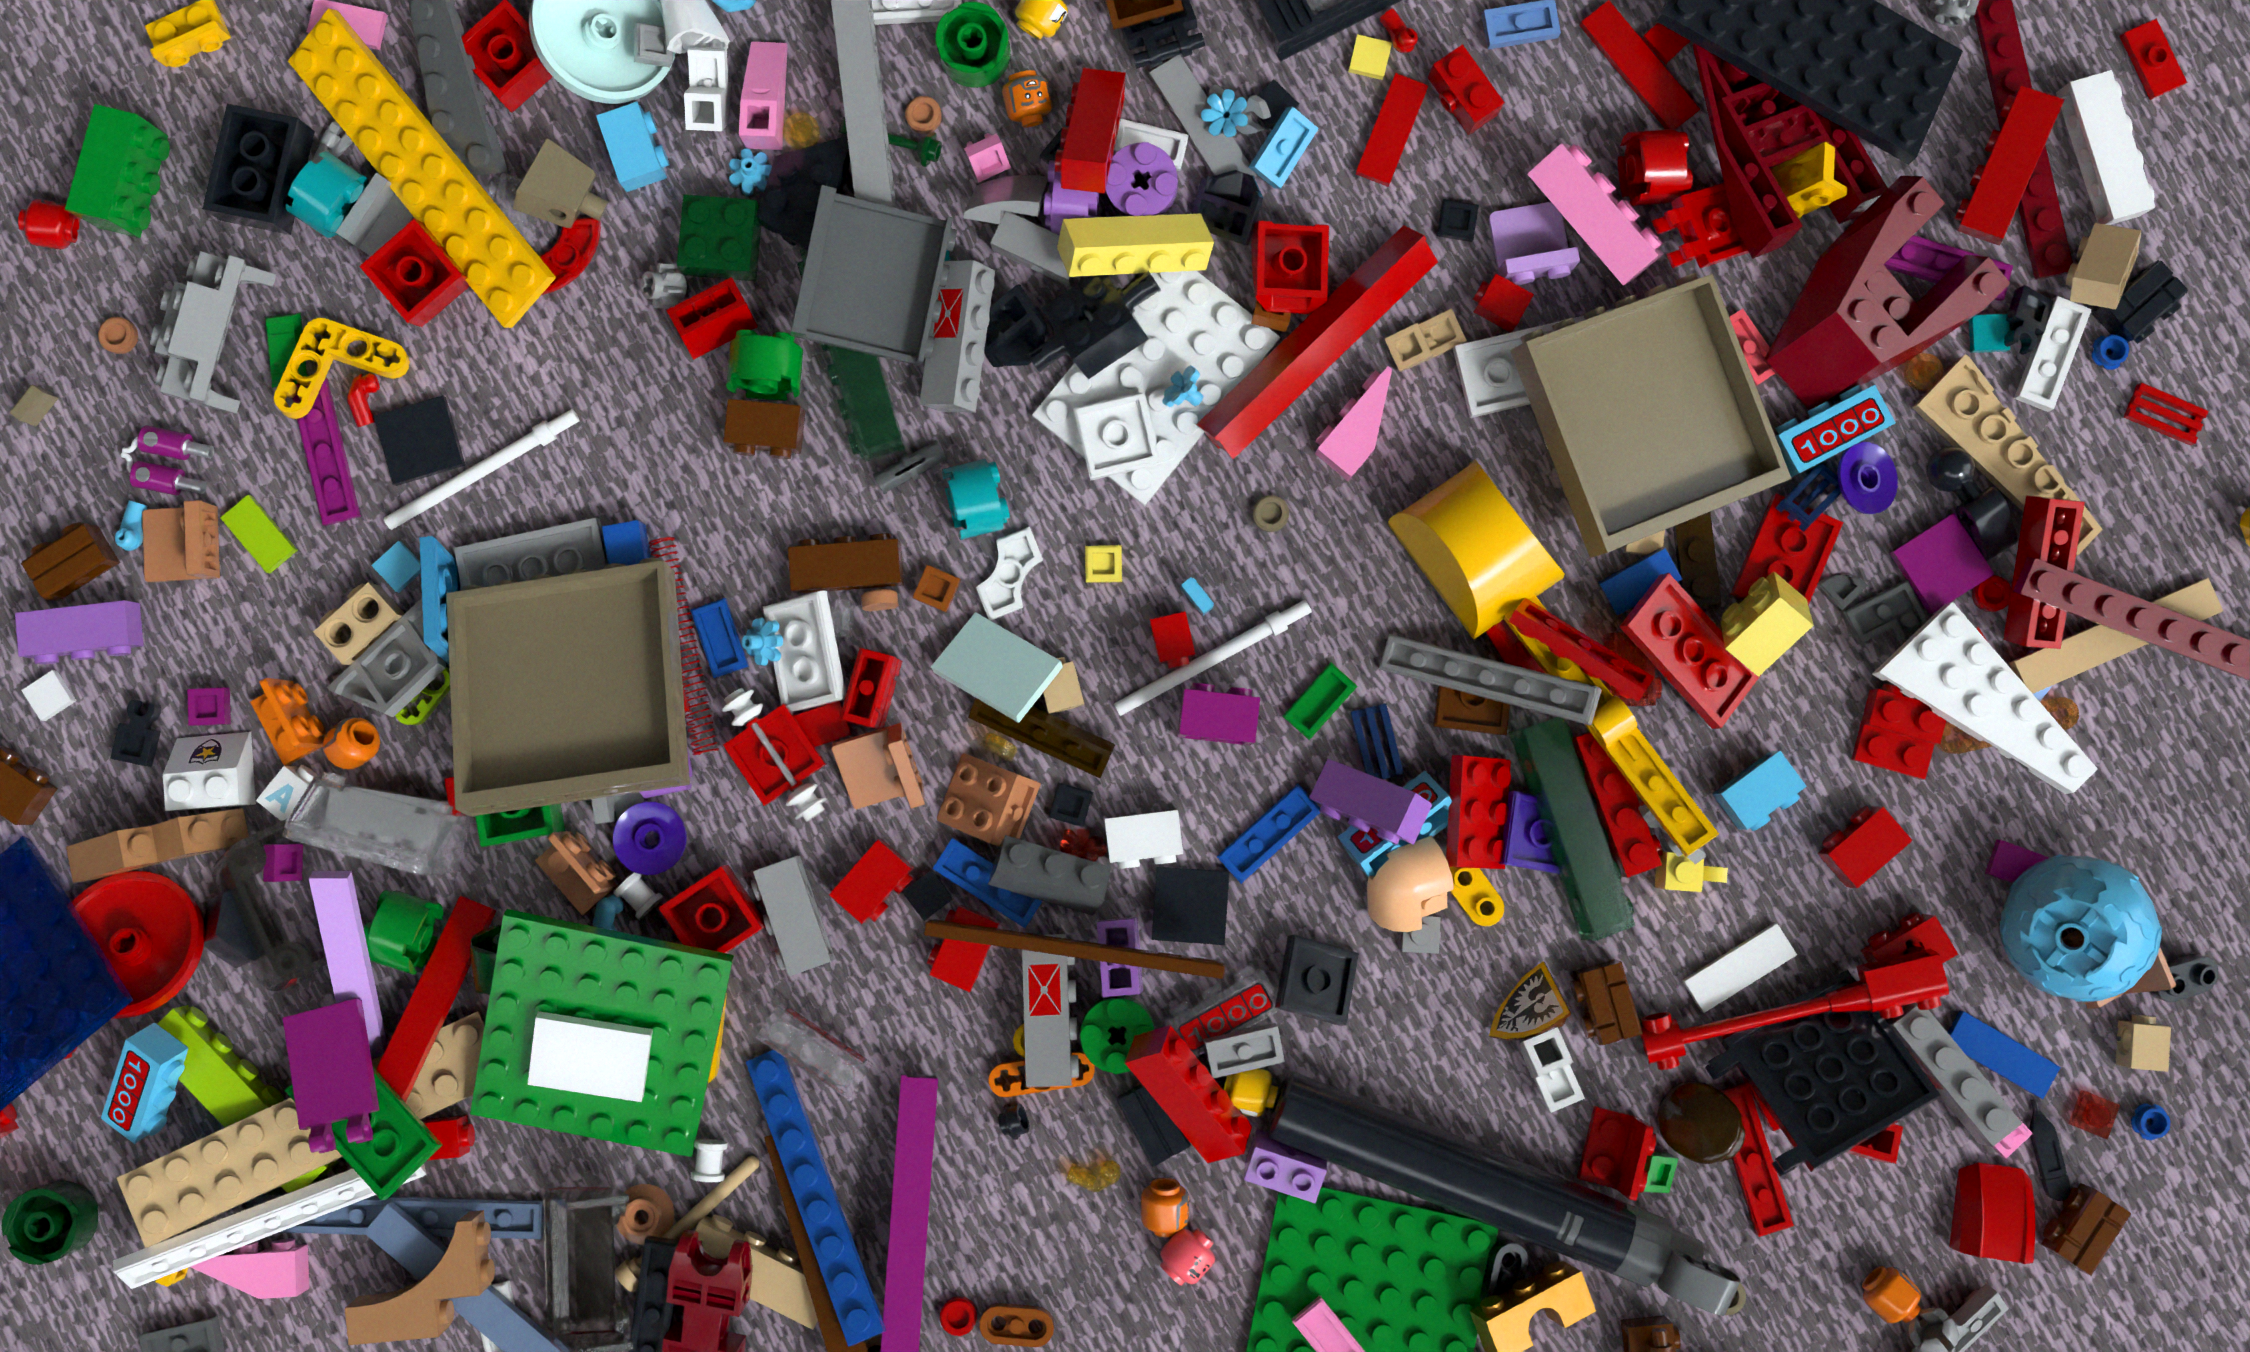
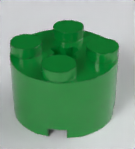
(955, 38)
(764, 365)
(402, 931)
(1096, 1031)

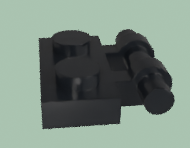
(1150, 31)

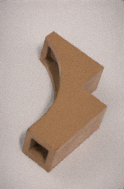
(155, 844)
(424, 1306)

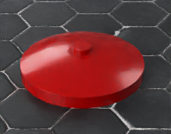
(146, 932)

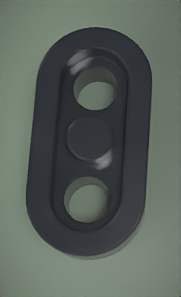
(2192, 975)
(1503, 1275)

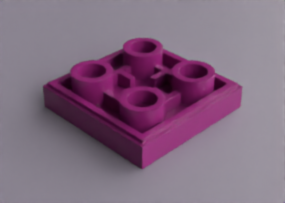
(1941, 563)

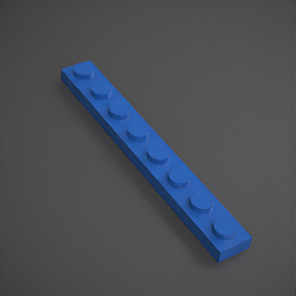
(816, 1198)

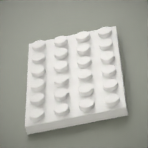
(1185, 327)

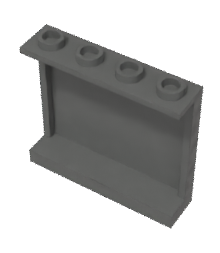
(872, 278)

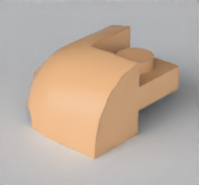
(1409, 886)

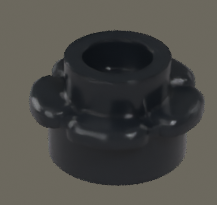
(1010, 1122)

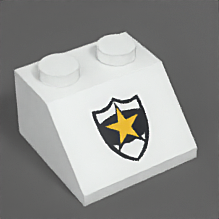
(210, 772)

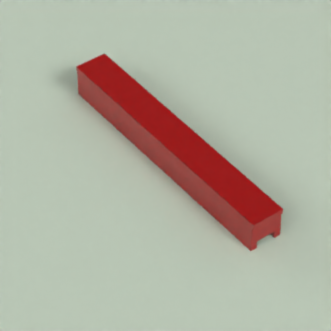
(1318, 341)

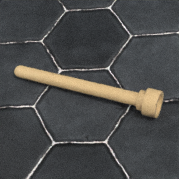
(629, 1271)

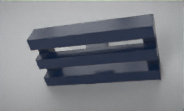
(1797, 512)
(1369, 713)

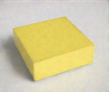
(1370, 57)
(1103, 564)

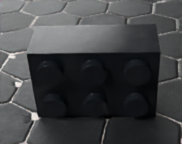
(255, 168)

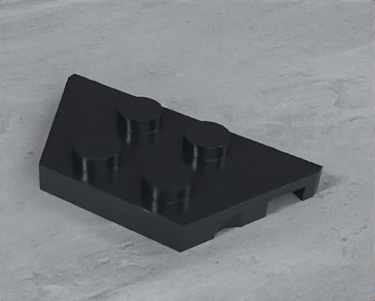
(795, 187)

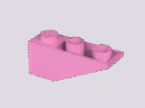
(764, 96)
(1357, 433)
(264, 1274)

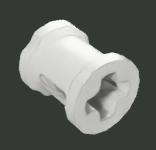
(638, 895)
(709, 1160)

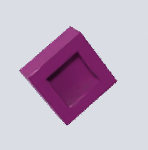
(209, 706)
(283, 862)

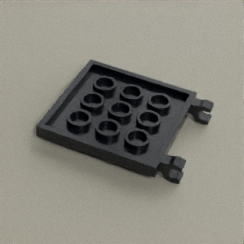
(1827, 1078)

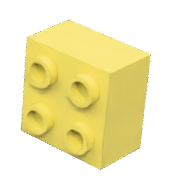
(1765, 623)

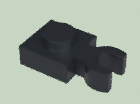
(2029, 315)
(137, 741)

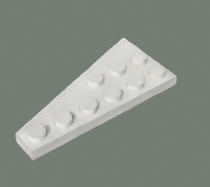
(1975, 690)

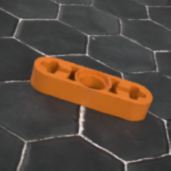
(1015, 1086)

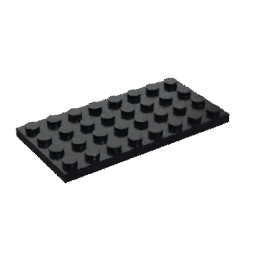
(1833, 56)

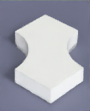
(1016, 557)

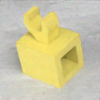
(1684, 875)

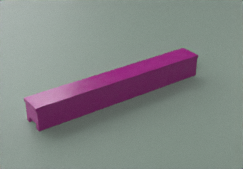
(909, 1214)

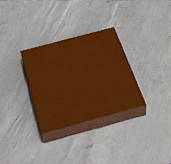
(1470, 712)

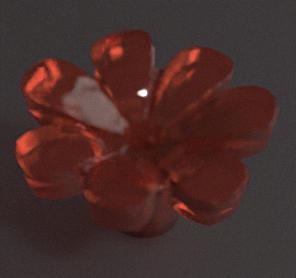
(1081, 845)

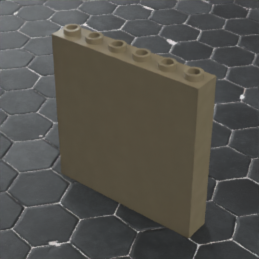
(1649, 413)
(566, 688)

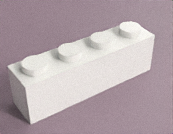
(2106, 148)

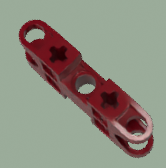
(710, 1294)

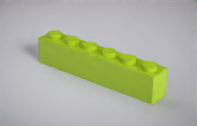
(222, 1080)

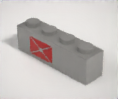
(957, 356)
(1048, 1019)
(1954, 1076)

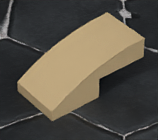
(1425, 340)

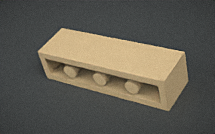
(776, 1275)

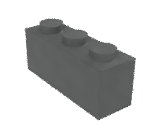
(1049, 875)

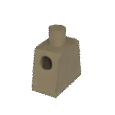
(558, 188)

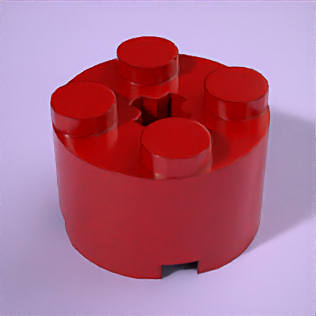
(1654, 166)

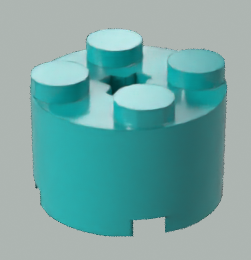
(325, 193)
(975, 499)

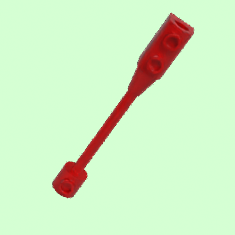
(1881, 988)

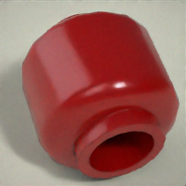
(49, 224)

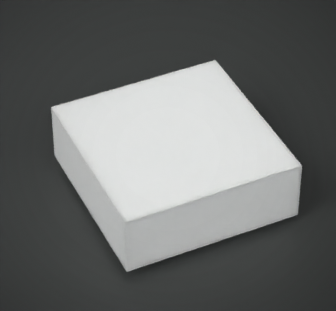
(48, 695)

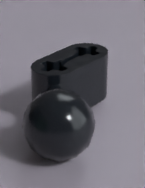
(1983, 512)

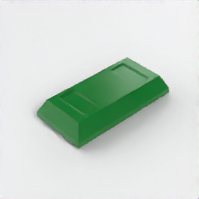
(282, 338)
(1319, 701)

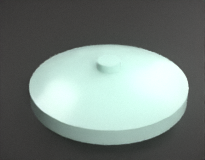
(592, 46)

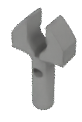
(1254, 104)

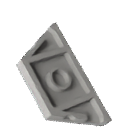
(392, 667)

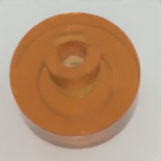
(1923, 371)

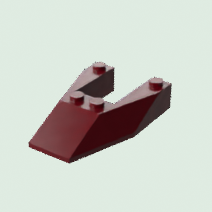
(1763, 128)
(1856, 315)

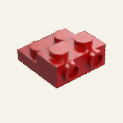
(1897, 733)

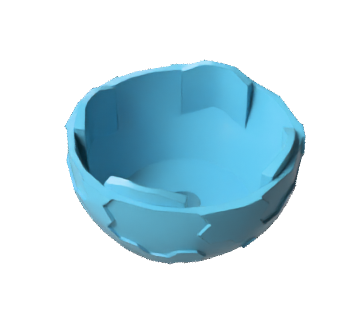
(2098, 900)

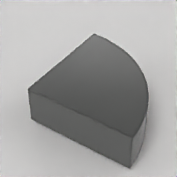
(1841, 589)

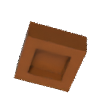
(1272, 320)
(936, 588)

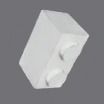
(1144, 837)

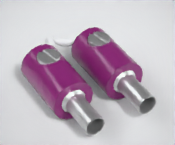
(161, 477)

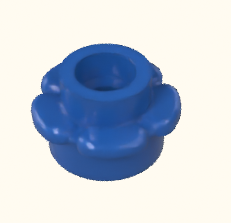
(2118, 347)
(2160, 1121)

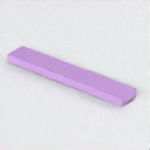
(347, 949)

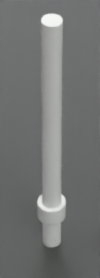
(542, 434)
(1274, 624)

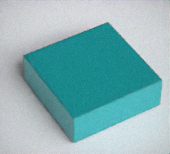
(1988, 333)

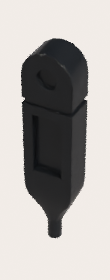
(2048, 1155)

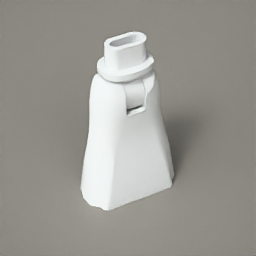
(691, 25)

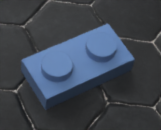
(1521, 24)

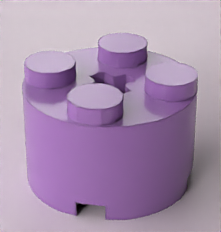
(1146, 161)
(1066, 203)

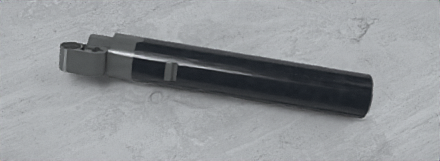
(1497, 1191)

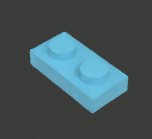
(1283, 147)

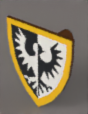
(1530, 1007)

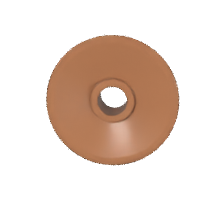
(659, 1210)

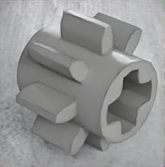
(1953, 11)
(663, 285)

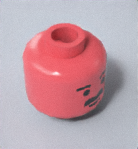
(1187, 1256)

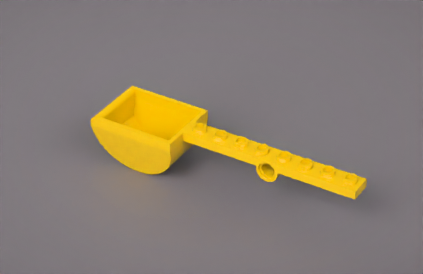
(1483, 568)

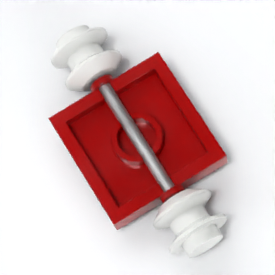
(774, 754)

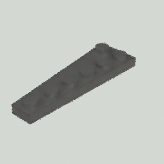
(450, 87)

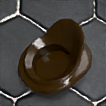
(1700, 1123)

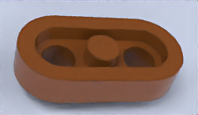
(1017, 1329)

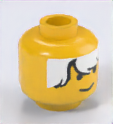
(1040, 17)
(1251, 1091)

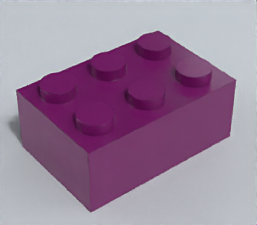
(1219, 716)

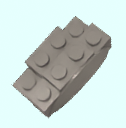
(198, 325)

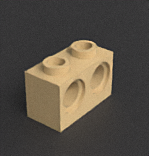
(363, 629)

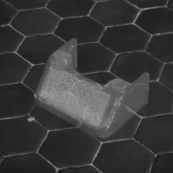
(378, 827)

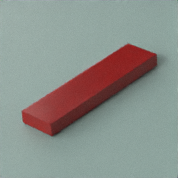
(1639, 66)
(1754, 1169)

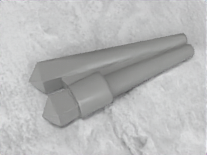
(332, 142)

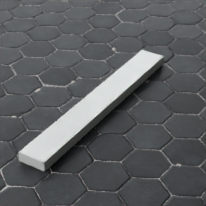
(244, 1227)

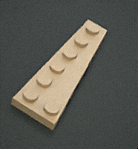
(1974, 419)

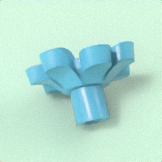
(1221, 109)
(750, 171)
(1183, 388)
(761, 641)

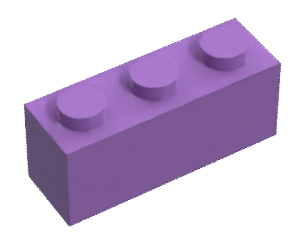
(79, 631)
(1370, 803)

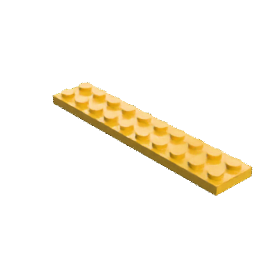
(421, 168)

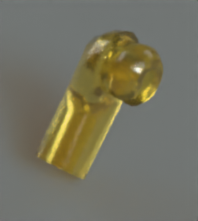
(1097, 1178)

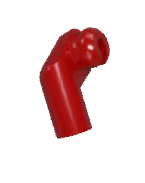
(1401, 36)
(358, 397)

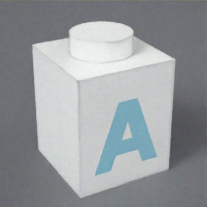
(286, 790)

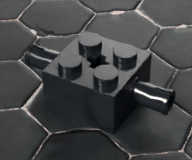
(1094, 323)

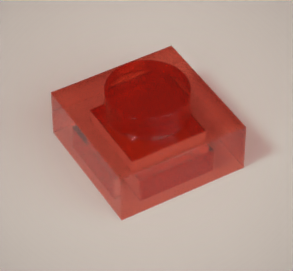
(2094, 1114)

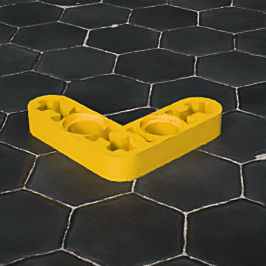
(333, 349)

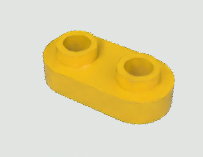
(1474, 894)

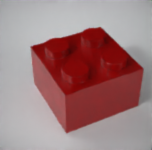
(506, 56)
(415, 274)
(714, 913)

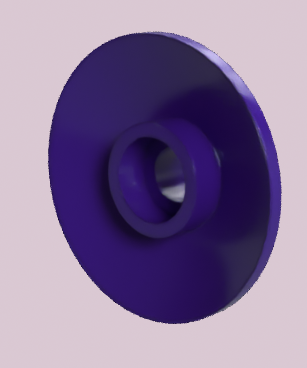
(1867, 478)
(631, 834)

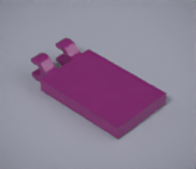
(331, 1072)

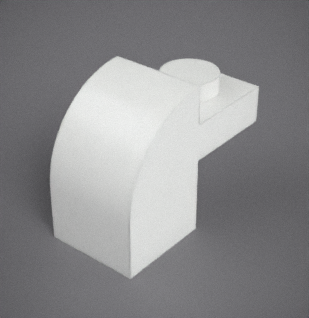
(709, 90)
(1551, 1069)

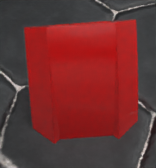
(1290, 266)
(1994, 1213)

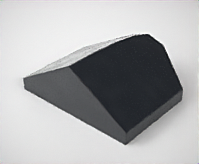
(1229, 205)
(1013, 329)
(226, 931)

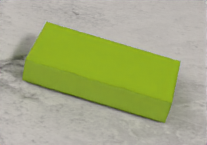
(259, 534)

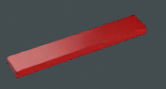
(433, 996)

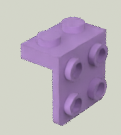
(1531, 243)

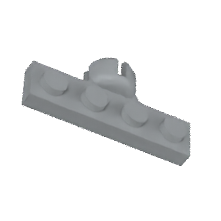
(1959, 1331)

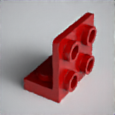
(1617, 1151)

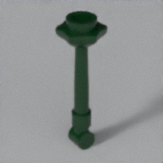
(927, 148)

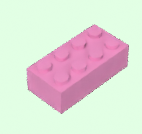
(1595, 213)

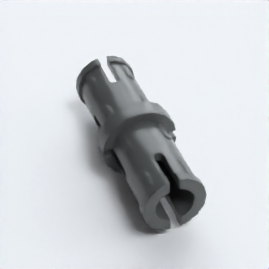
(888, 480)

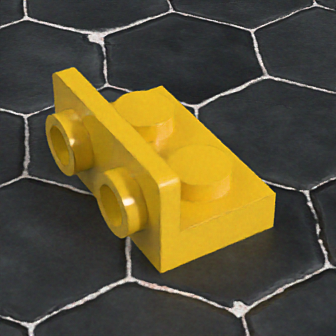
(187, 33)
(1810, 179)

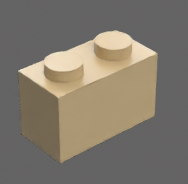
(2103, 265)

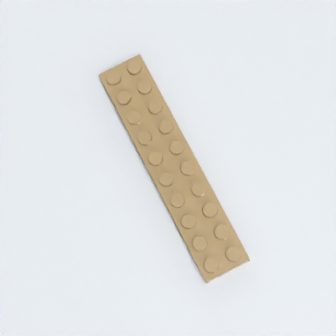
(272, 1149)

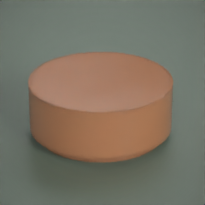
(923, 114)
(118, 335)
(879, 600)

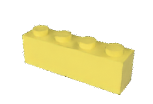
(1134, 244)

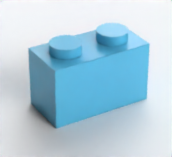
(632, 146)
(1759, 791)

